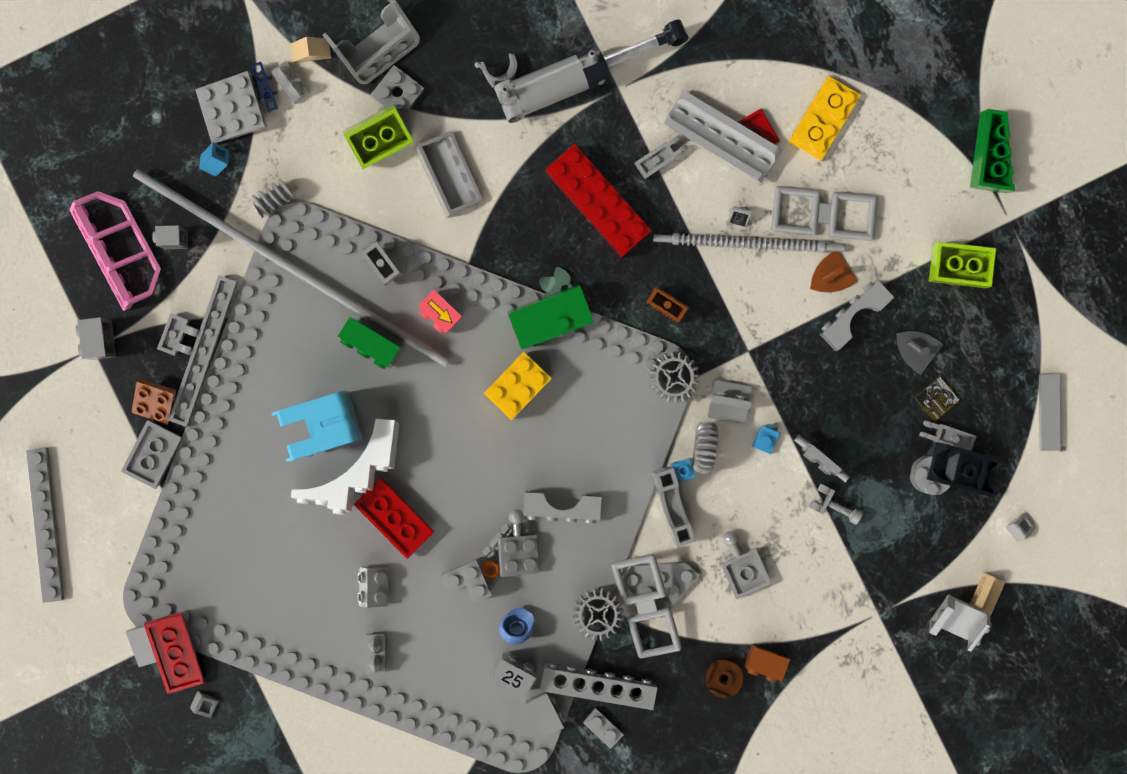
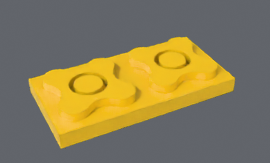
(824, 118)

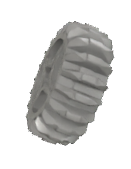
(682, 362)
(705, 447)
(586, 602)

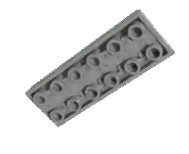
(722, 136)

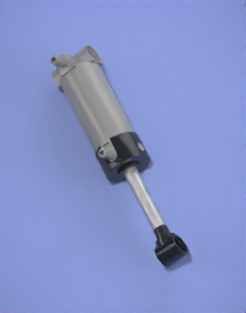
(574, 74)

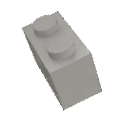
(171, 237)
(381, 263)
(545, 714)

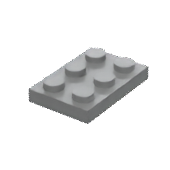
(152, 454)

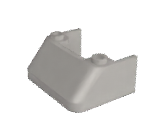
(380, 48)

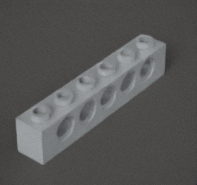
(644, 699)

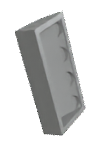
(448, 174)

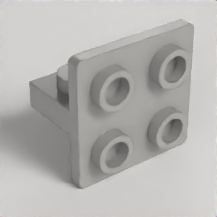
(730, 402)

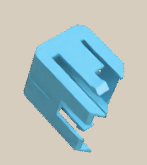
(329, 423)

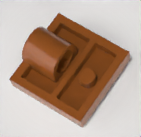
(153, 400)

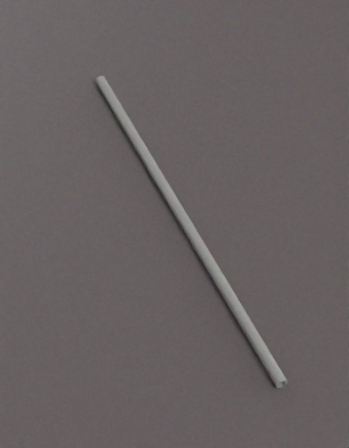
(290, 267)

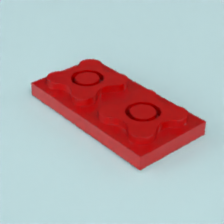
(394, 518)
(174, 652)

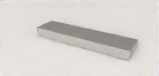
(1049, 412)

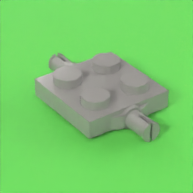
(825, 464)

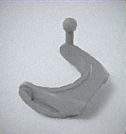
(510, 74)

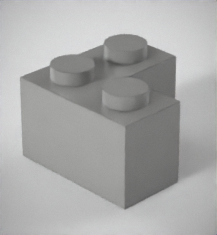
(468, 575)

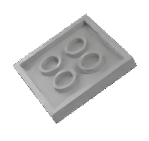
(231, 108)

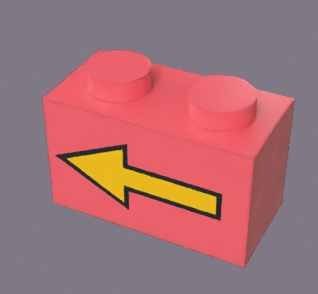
(440, 312)

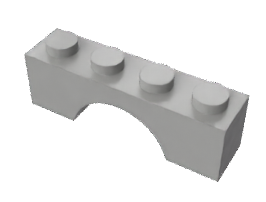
(838, 331)
(670, 499)
(586, 508)

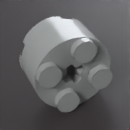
(919, 477)

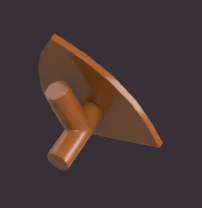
(832, 274)

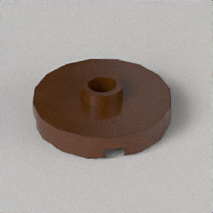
(724, 688)

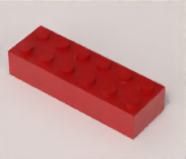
(598, 200)

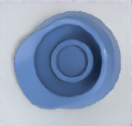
(517, 626)

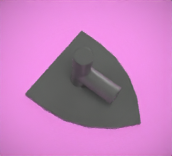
(917, 349)

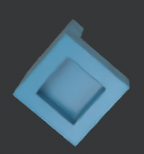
(214, 159)

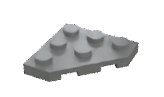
(675, 576)

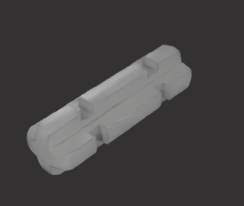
(489, 550)

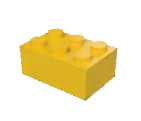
(517, 386)

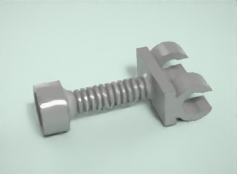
(854, 515)

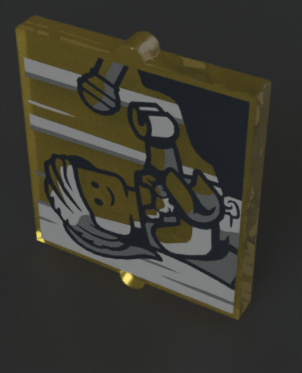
(937, 398)

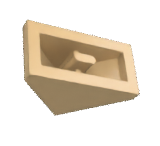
(310, 49)

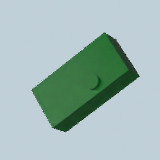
(550, 316)

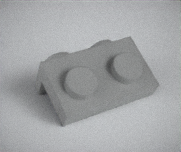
(373, 587)

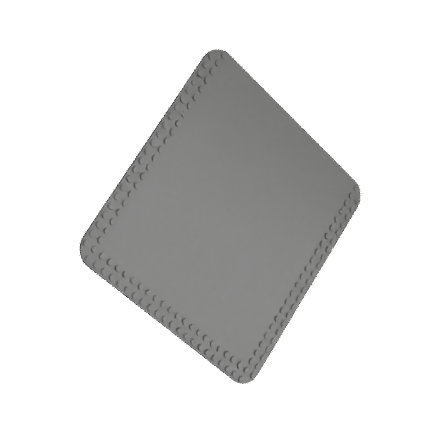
(278, 578)

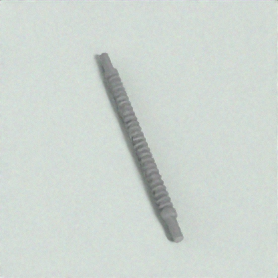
(820, 247)

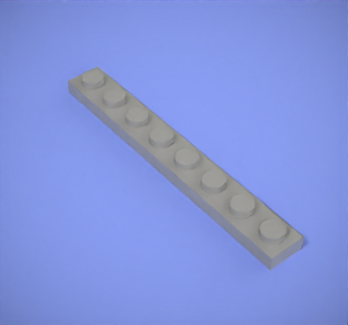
(203, 351)
(45, 525)

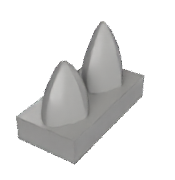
(290, 82)
(375, 653)

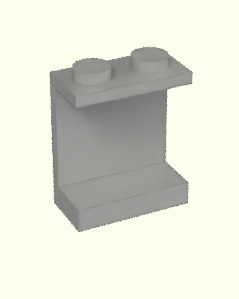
(961, 620)

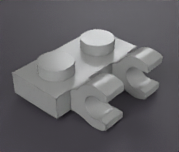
(173, 335)

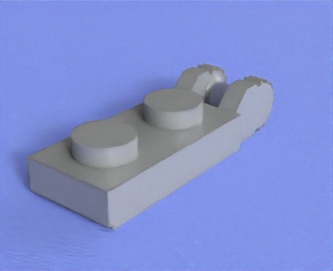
(659, 158)
(949, 436)

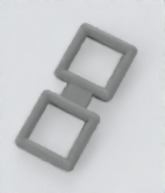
(824, 213)
(646, 606)

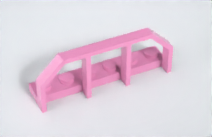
(99, 248)

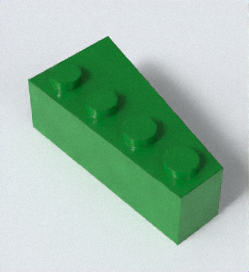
(992, 154)

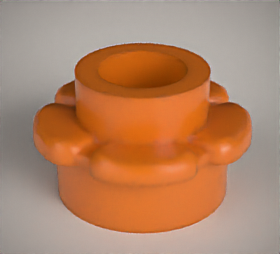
(495, 569)

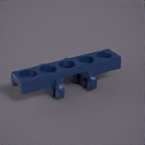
(259, 83)

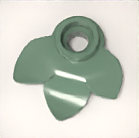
(557, 283)

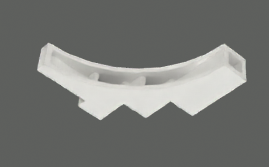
(378, 454)

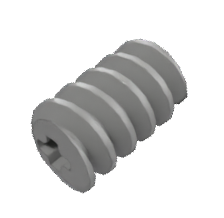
(272, 197)

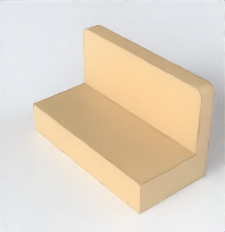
(987, 593)

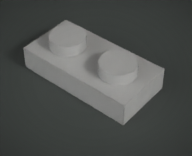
(603, 728)

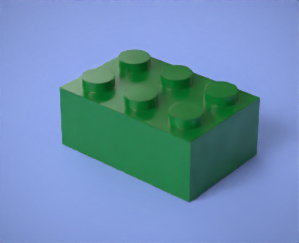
(369, 343)

